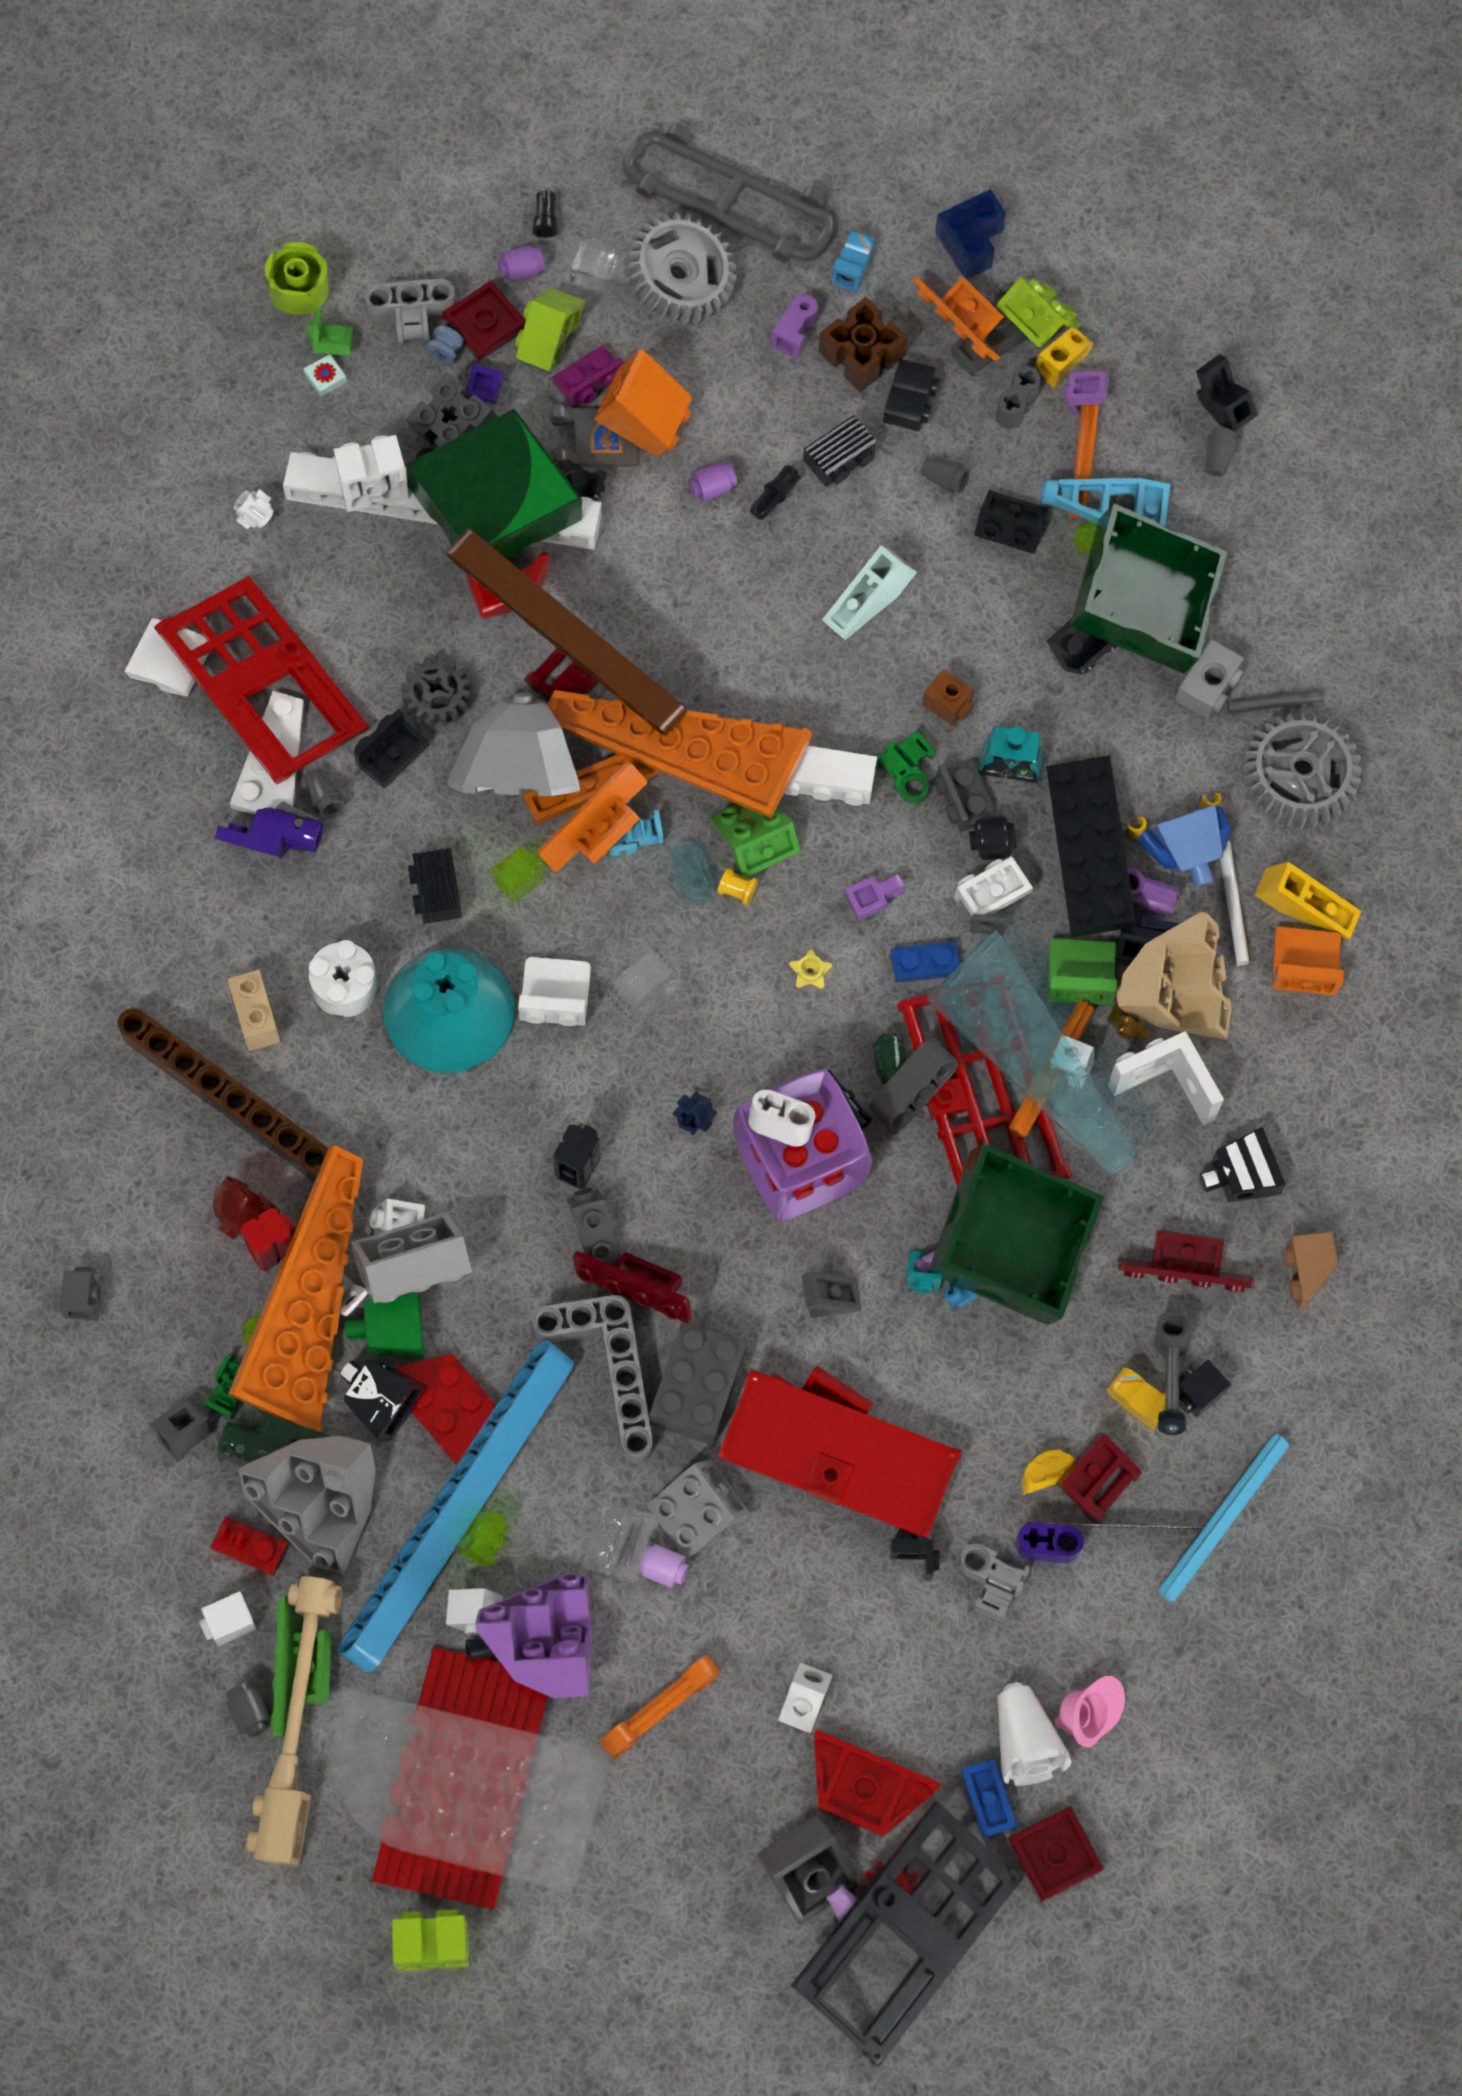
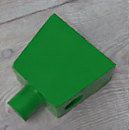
(390, 1327)

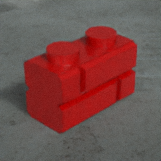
(268, 1238)

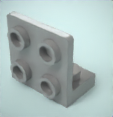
(698, 1507)

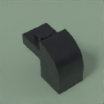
(1222, 397)

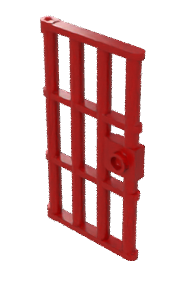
(959, 1097)

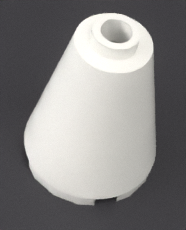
(1027, 1738)

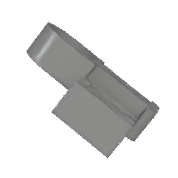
(1002, 1580)

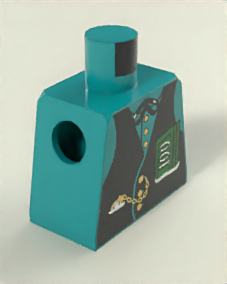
(1012, 754)

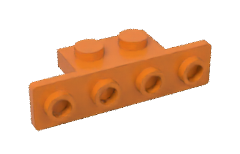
(969, 311)
(597, 822)

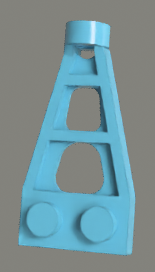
(1149, 496)

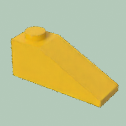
(1306, 900)

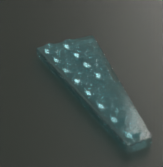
(1011, 1026)

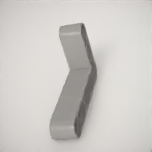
(617, 1362)

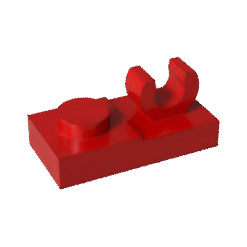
(249, 1546)

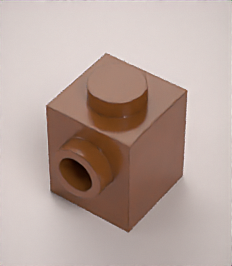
(948, 698)

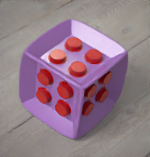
(818, 1172)

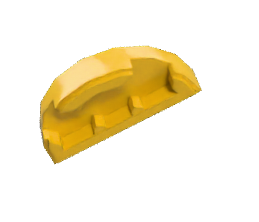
(1045, 1470)

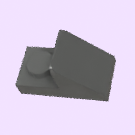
(830, 1294)

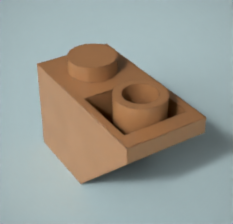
(1311, 1263)

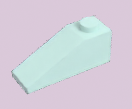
(870, 592)

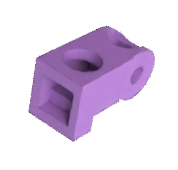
(795, 321)

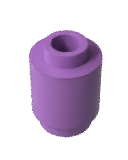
(521, 263)
(712, 481)

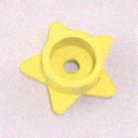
(813, 962)

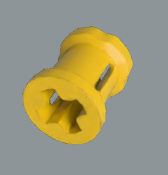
(737, 886)

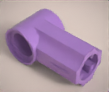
(1152, 894)

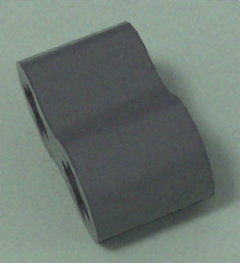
(1018, 397)

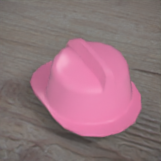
(1092, 1711)

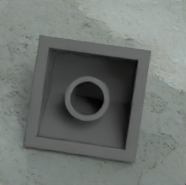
(806, 1868)

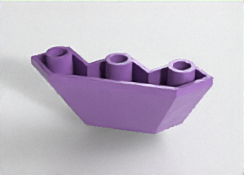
(544, 1636)

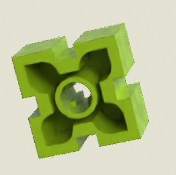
(430, 1941)

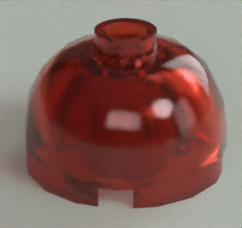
(237, 1205)

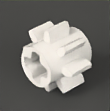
(253, 509)

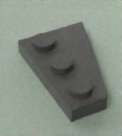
(1001, 339)

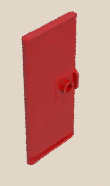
(839, 1454)

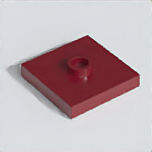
(484, 320)
(1055, 1854)

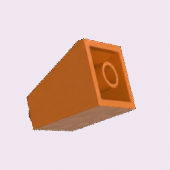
(645, 405)

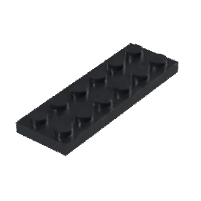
(1091, 846)

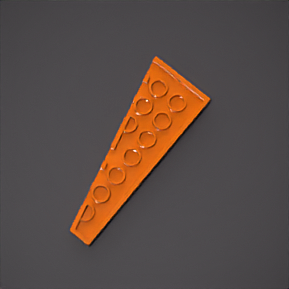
(718, 754)
(294, 1336)

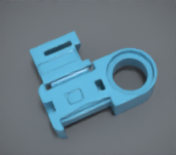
(640, 833)

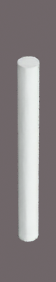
(1234, 906)

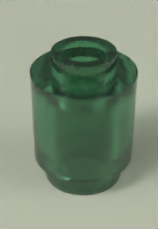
(888, 1055)

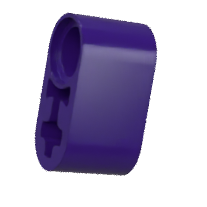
(1041, 1532)

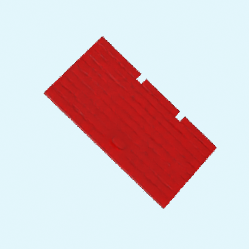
(479, 1692)

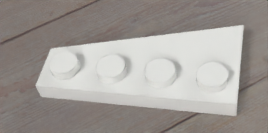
(255, 787)

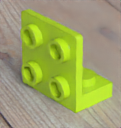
(1036, 310)

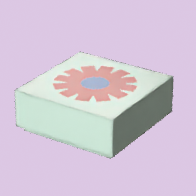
(325, 375)

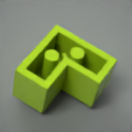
(548, 324)

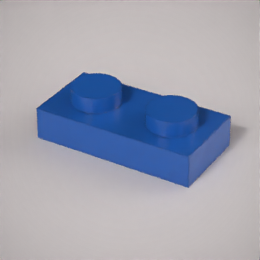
(924, 961)
(988, 1798)

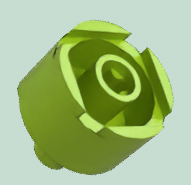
(297, 279)

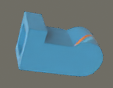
(853, 260)

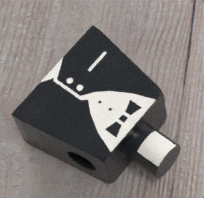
(381, 1396)

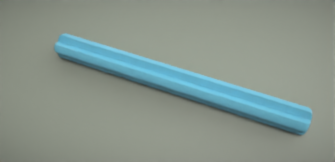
(1223, 1518)

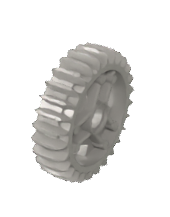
(689, 252)
(1312, 790)

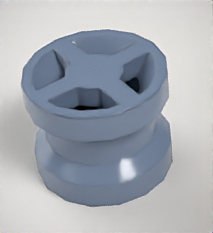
(444, 345)

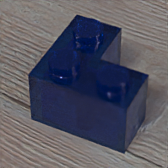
(966, 232)

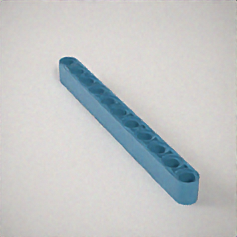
(455, 1507)

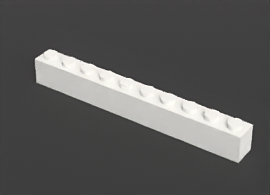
(316, 482)

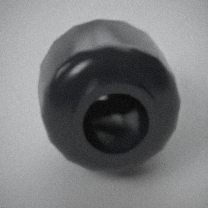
(993, 837)

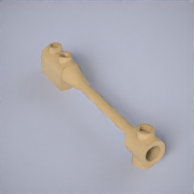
(283, 1808)

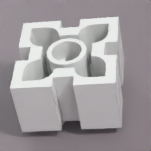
(371, 472)

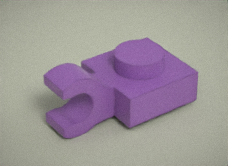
(870, 897)

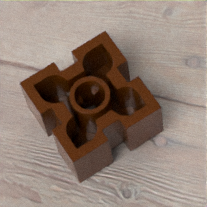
(863, 344)

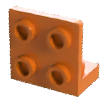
(1307, 961)

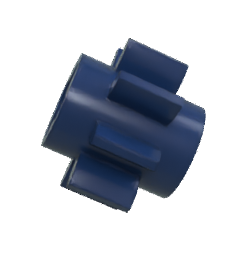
(694, 1113)

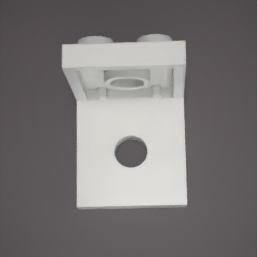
(1161, 1056)

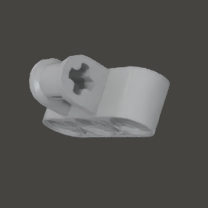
(409, 317)

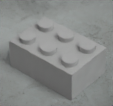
(411, 1258)

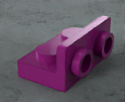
(587, 376)

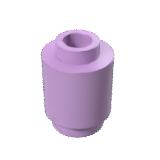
(663, 1566)

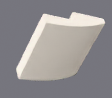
(158, 664)

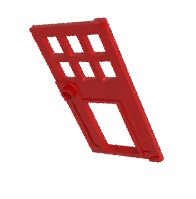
(266, 666)

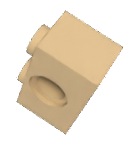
(253, 1010)

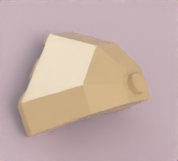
(1179, 981)

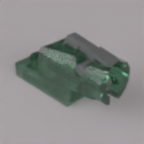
(245, 1444)

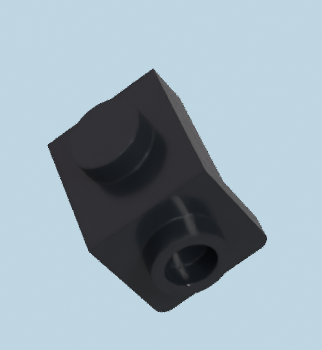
(911, 1548)

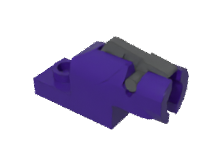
(274, 830)

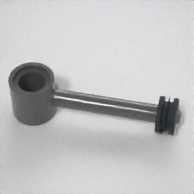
(1172, 1420)

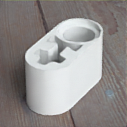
(776, 1116)

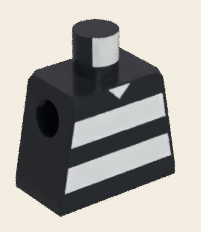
(1245, 1169)

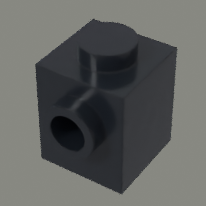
(1201, 1388)

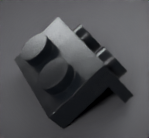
(389, 749)

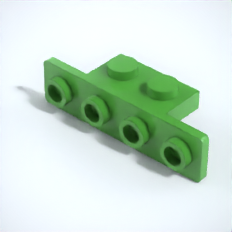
(286, 1654)

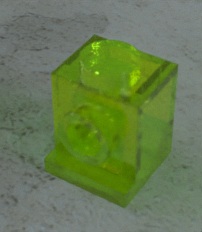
(483, 1538)

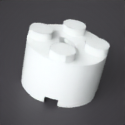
(337, 962)

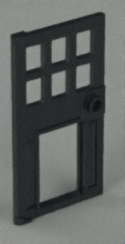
(924, 1934)

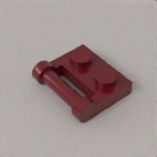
(571, 680)
(1091, 1472)

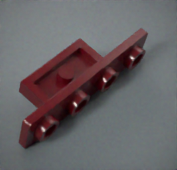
(1186, 1258)
(638, 1281)

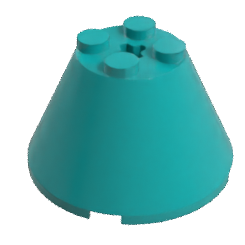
(448, 1010)

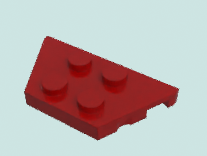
(451, 1405)
(866, 1786)

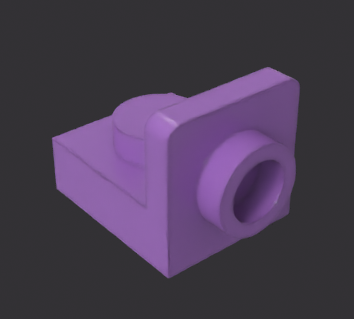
(1086, 389)

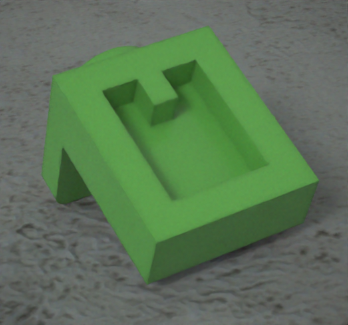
(329, 339)

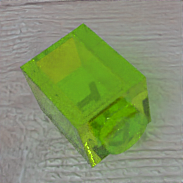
(518, 873)

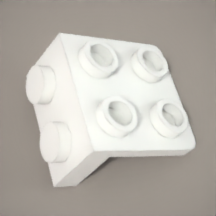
(555, 991)

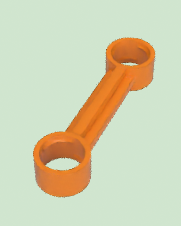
(690, 1682)

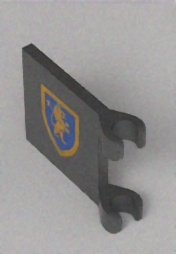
(593, 442)

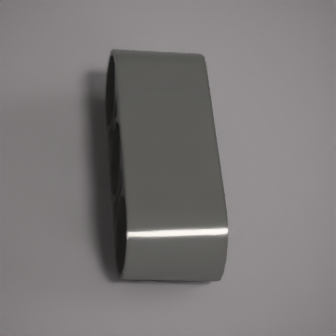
(913, 1085)

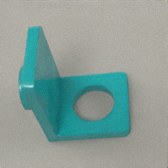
(921, 1281)

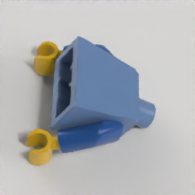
(1187, 839)

